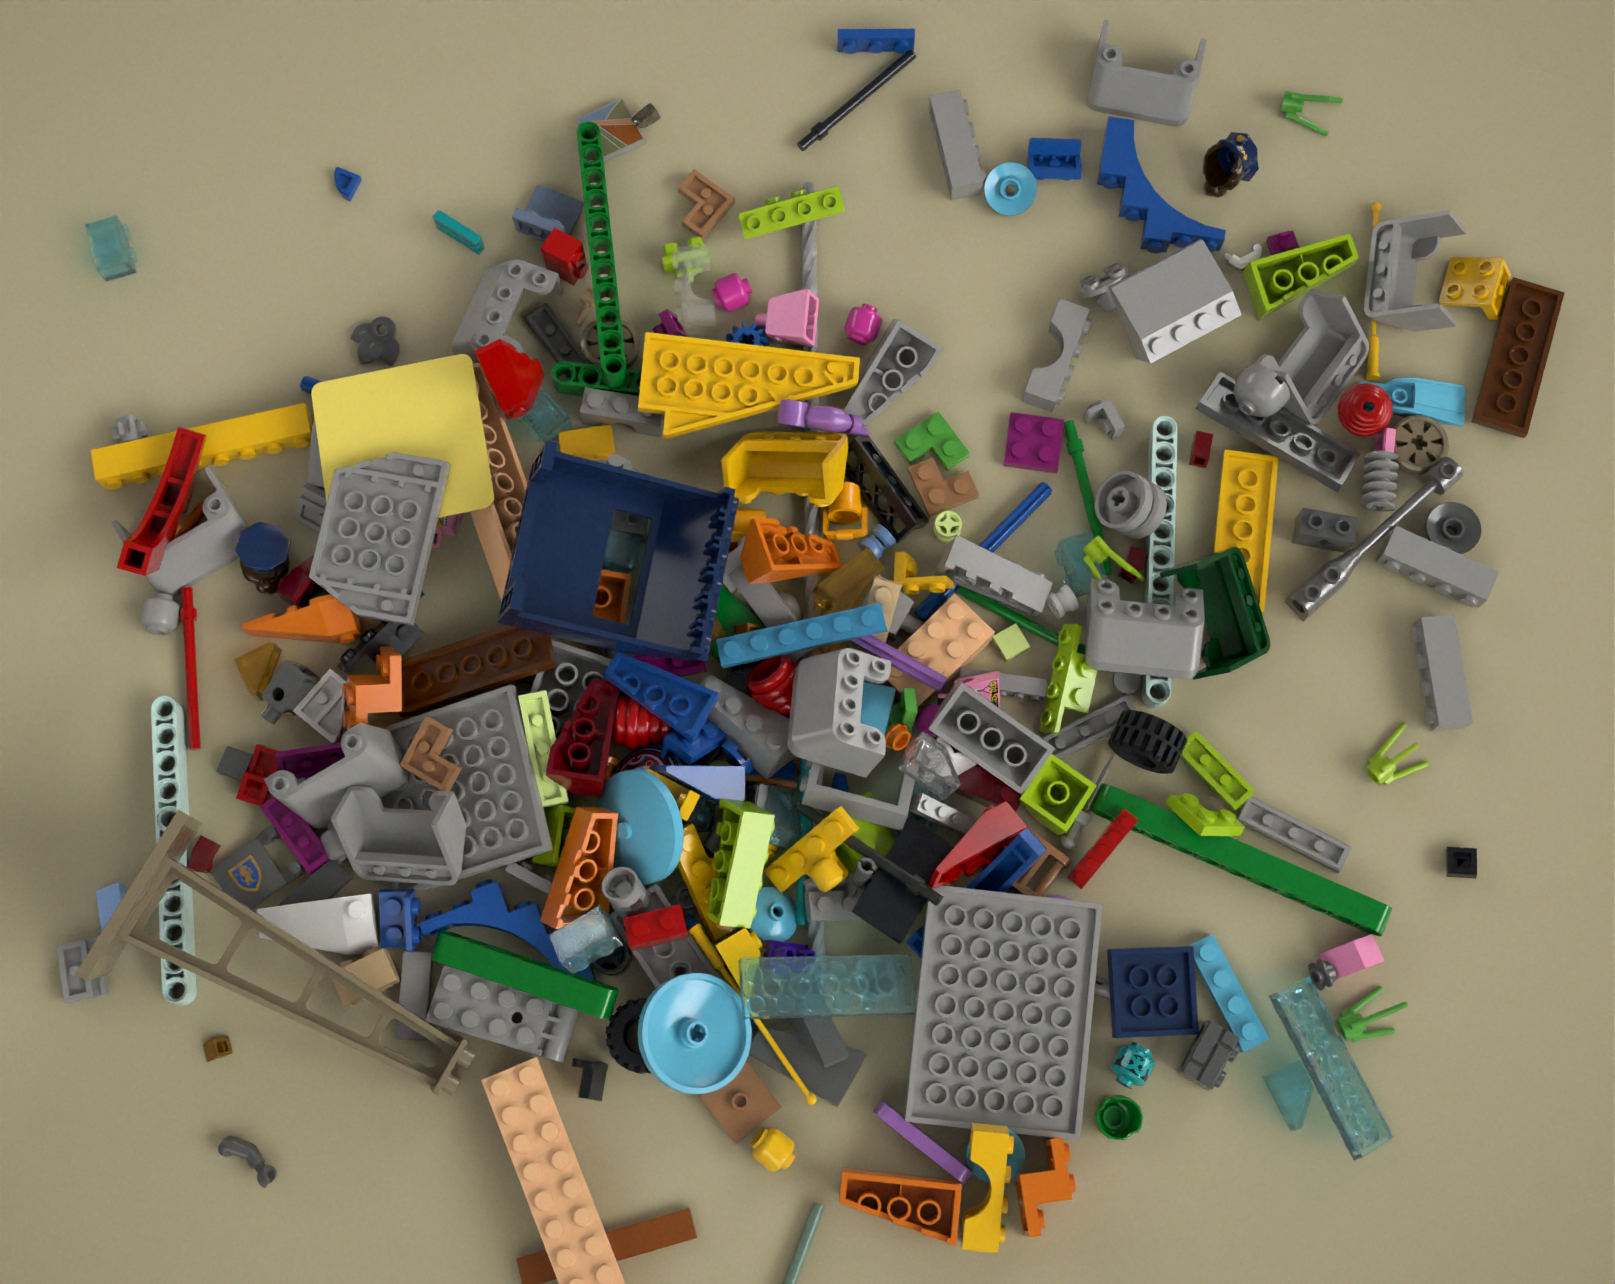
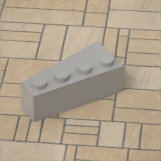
(993, 576)
(755, 729)

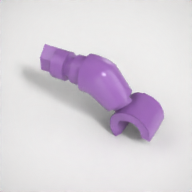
(820, 418)

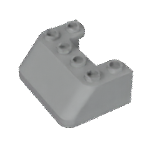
(496, 302)
(1321, 356)
(1143, 635)
(828, 711)
(401, 842)

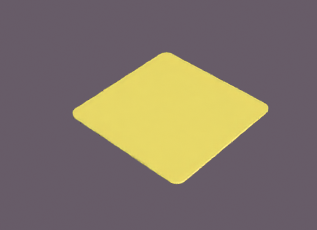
(413, 411)

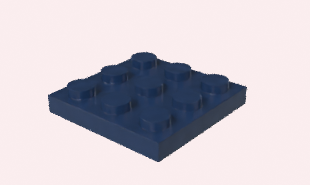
(1152, 992)

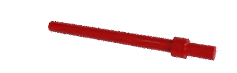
(188, 615)

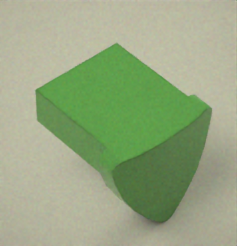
(905, 710)

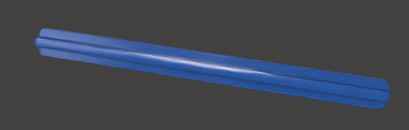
(991, 543)

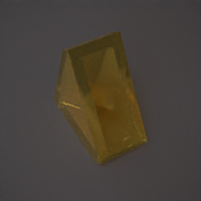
(258, 667)

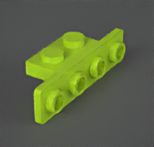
(789, 212)
(1070, 681)

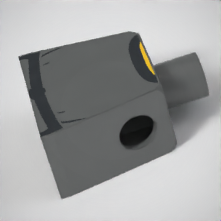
(287, 690)

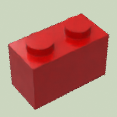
(564, 256)
(656, 927)

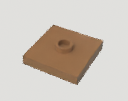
(742, 1103)

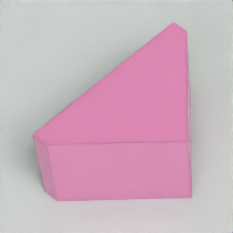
(1353, 956)

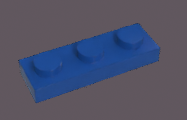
(875, 40)

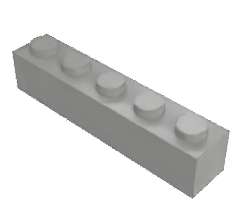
(1014, 685)
(941, 814)

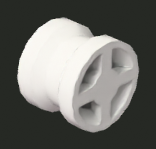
(1062, 601)

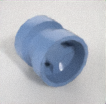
(878, 541)

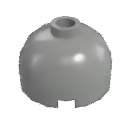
(1259, 391)

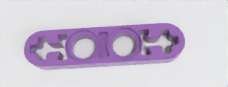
(923, 1142)

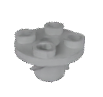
(1099, 285)

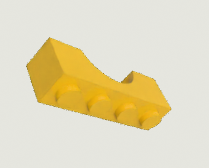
(982, 1223)

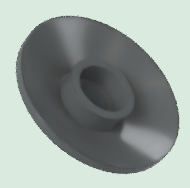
(1461, 520)

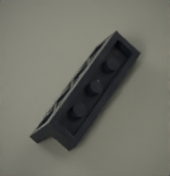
(890, 486)

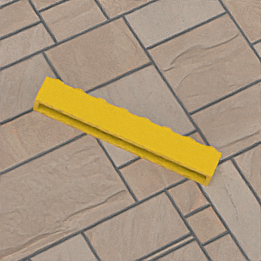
(225, 441)

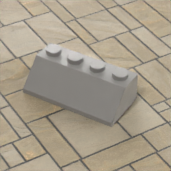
(990, 737)

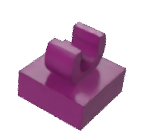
(1282, 242)
(669, 324)

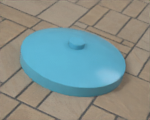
(647, 825)
(694, 1033)

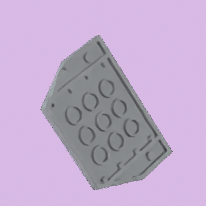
(380, 534)

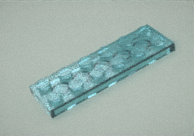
(826, 986)
(1331, 1068)

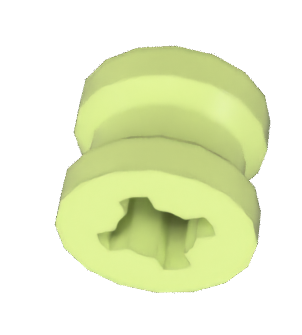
(949, 521)

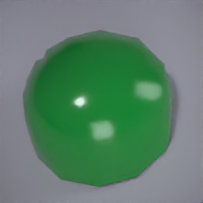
(1118, 1117)

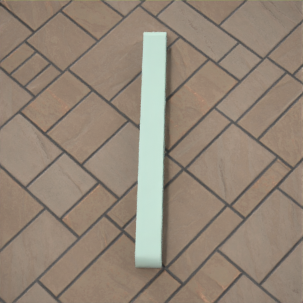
(1161, 547)
(163, 811)

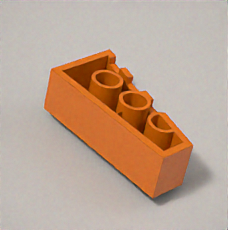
(582, 867)
(907, 1200)

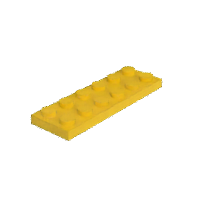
(1247, 512)

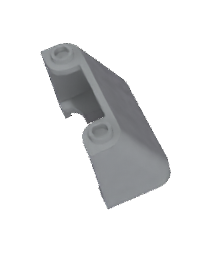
(369, 762)

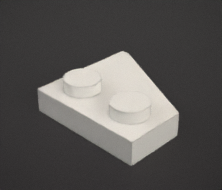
(325, 706)

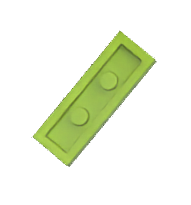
(1216, 772)

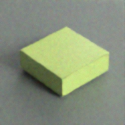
(1011, 642)

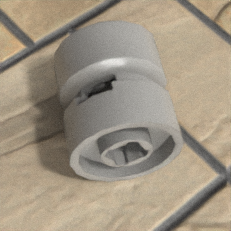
(625, 892)

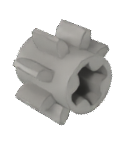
(128, 429)

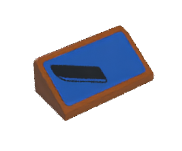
(785, 777)

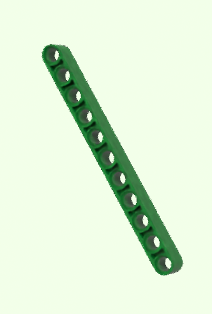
(601, 263)
(1247, 862)

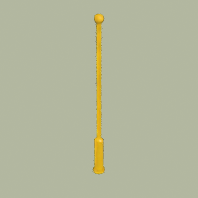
(1372, 358)
(718, 963)

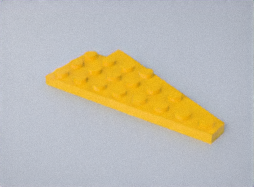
(718, 382)

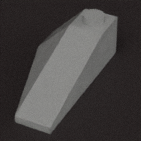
(895, 365)

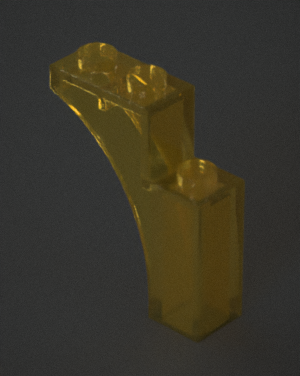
(844, 585)

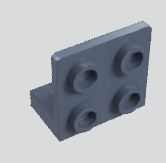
(545, 211)

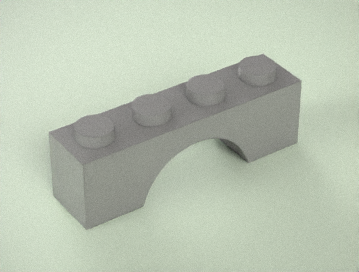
(1066, 327)

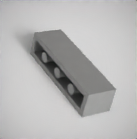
(956, 145)
(1437, 567)
(1442, 673)

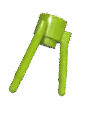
(1099, 551)
(1382, 769)

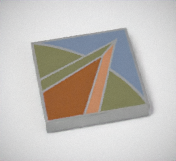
(616, 129)

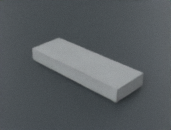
(415, 990)

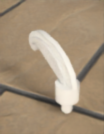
(1243, 262)

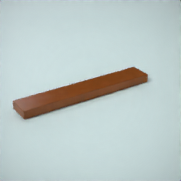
(624, 1243)

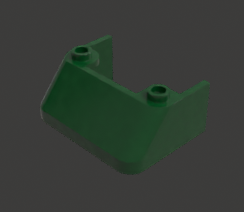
(1229, 610)

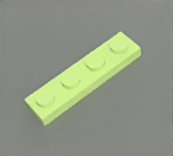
(540, 738)

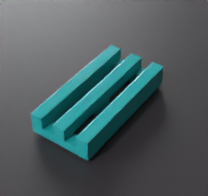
(458, 232)

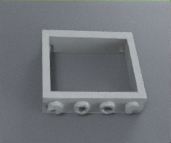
(856, 805)

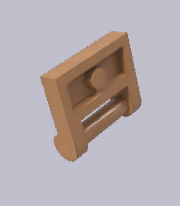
(1060, 863)

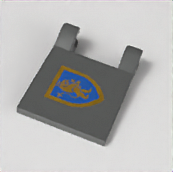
(251, 872)

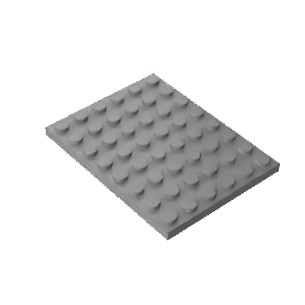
(1004, 1012)

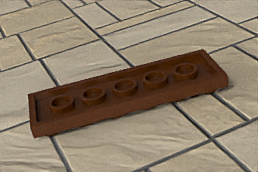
(1518, 357)
(473, 667)

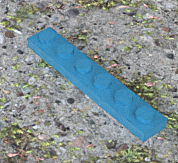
(801, 635)

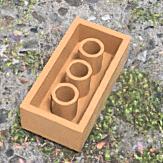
(944, 644)

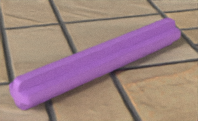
(901, 661)

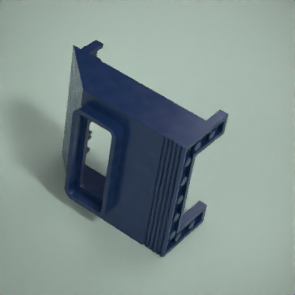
(565, 543)

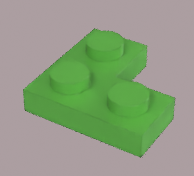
(936, 436)

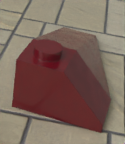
(297, 586)
(582, 750)
(986, 789)

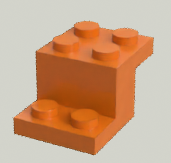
(374, 691)
(1044, 1187)

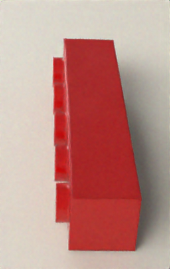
(1102, 848)

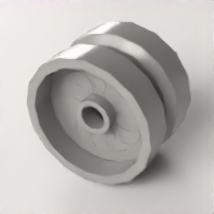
(1130, 504)

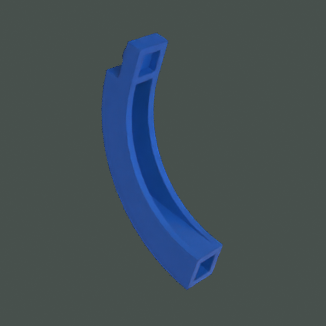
(1000, 873)

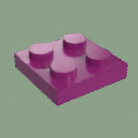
(1033, 442)

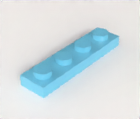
(1228, 993)

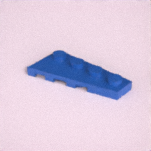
(664, 694)

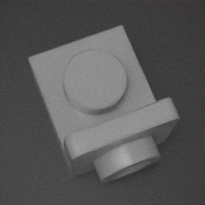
(1109, 418)

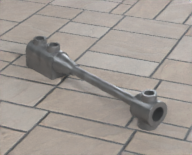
(1335, 573)

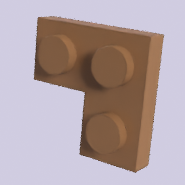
(709, 201)
(939, 494)
(424, 755)

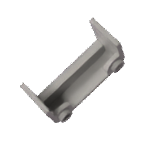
(1142, 92)
(1393, 268)
(202, 548)

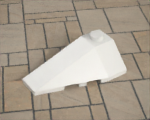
(331, 925)

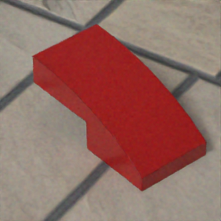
(253, 786)

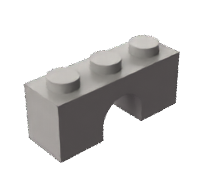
(605, 407)

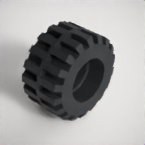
(1147, 741)
(617, 1033)

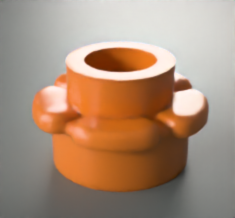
(897, 736)

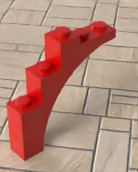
(146, 546)

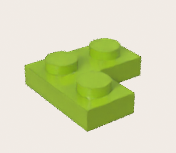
(1203, 820)

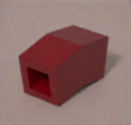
(1201, 449)
(1136, 558)
(203, 855)

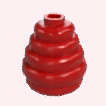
(1354, 417)
(772, 683)
(637, 725)

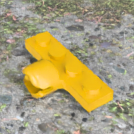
(815, 855)
(697, 873)

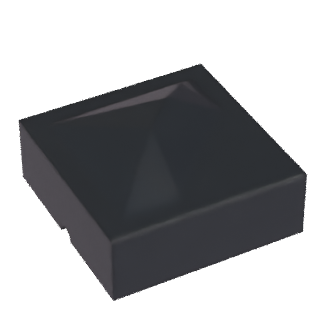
(1461, 862)

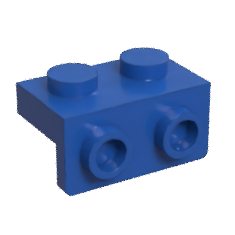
(1054, 158)
(707, 740)

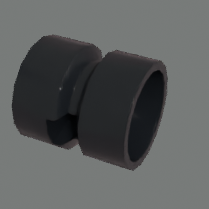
(616, 962)

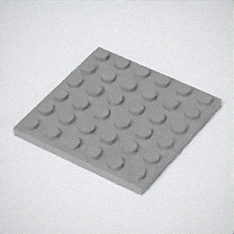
(493, 787)

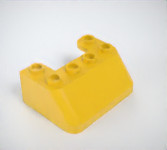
(787, 464)

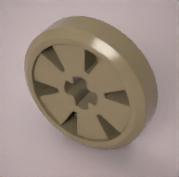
(590, 347)
(1429, 434)

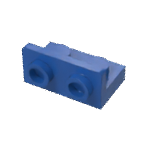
(398, 919)

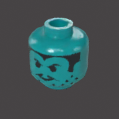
(1133, 1065)

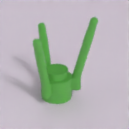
(1294, 102)
(1352, 1025)

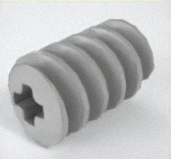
(1378, 479)

